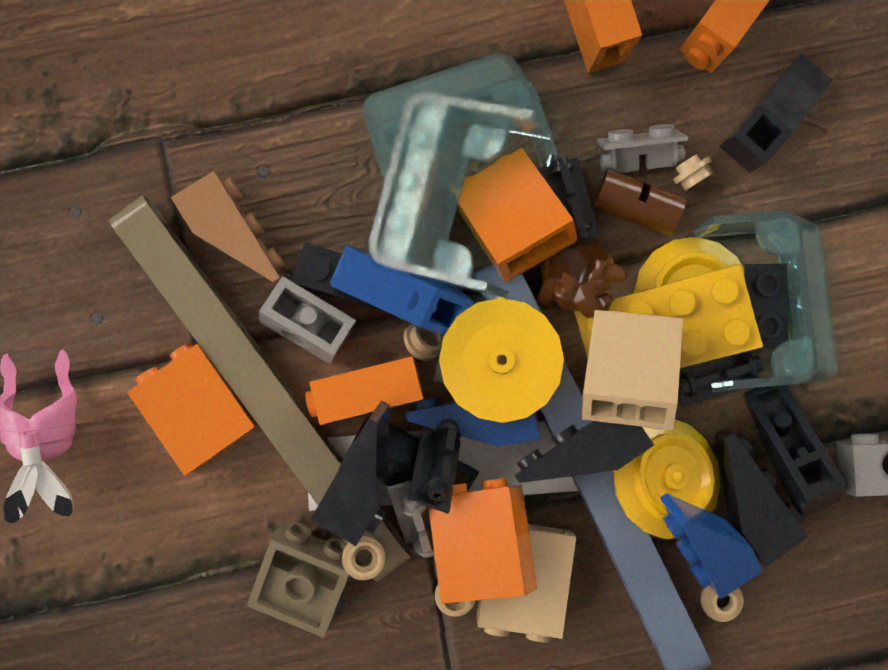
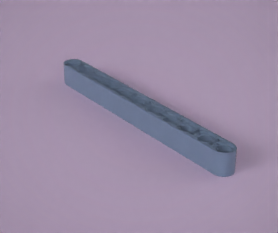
(626, 544)

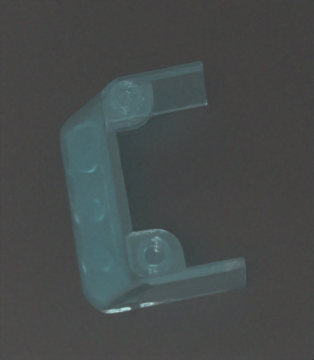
(484, 80)
(426, 180)
(798, 242)

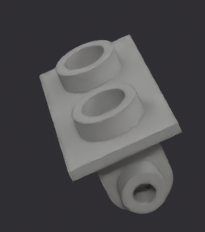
(658, 145)
(412, 519)

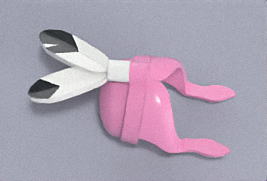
(37, 440)

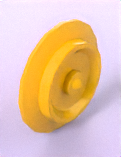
(683, 260)
(501, 360)
(675, 465)

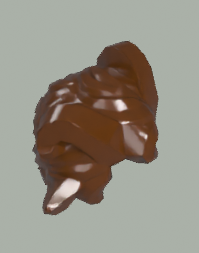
(579, 279)

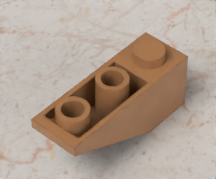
(215, 216)

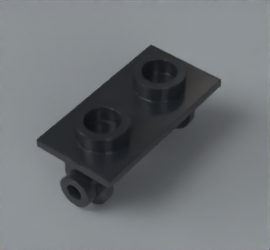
(569, 186)
(769, 301)
(697, 379)
(436, 466)

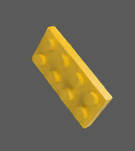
(713, 310)

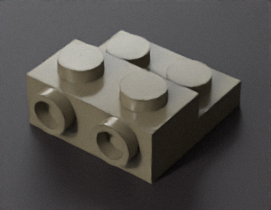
(300, 578)

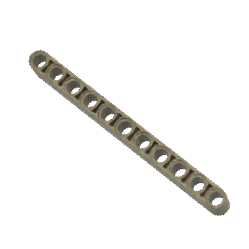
(241, 361)

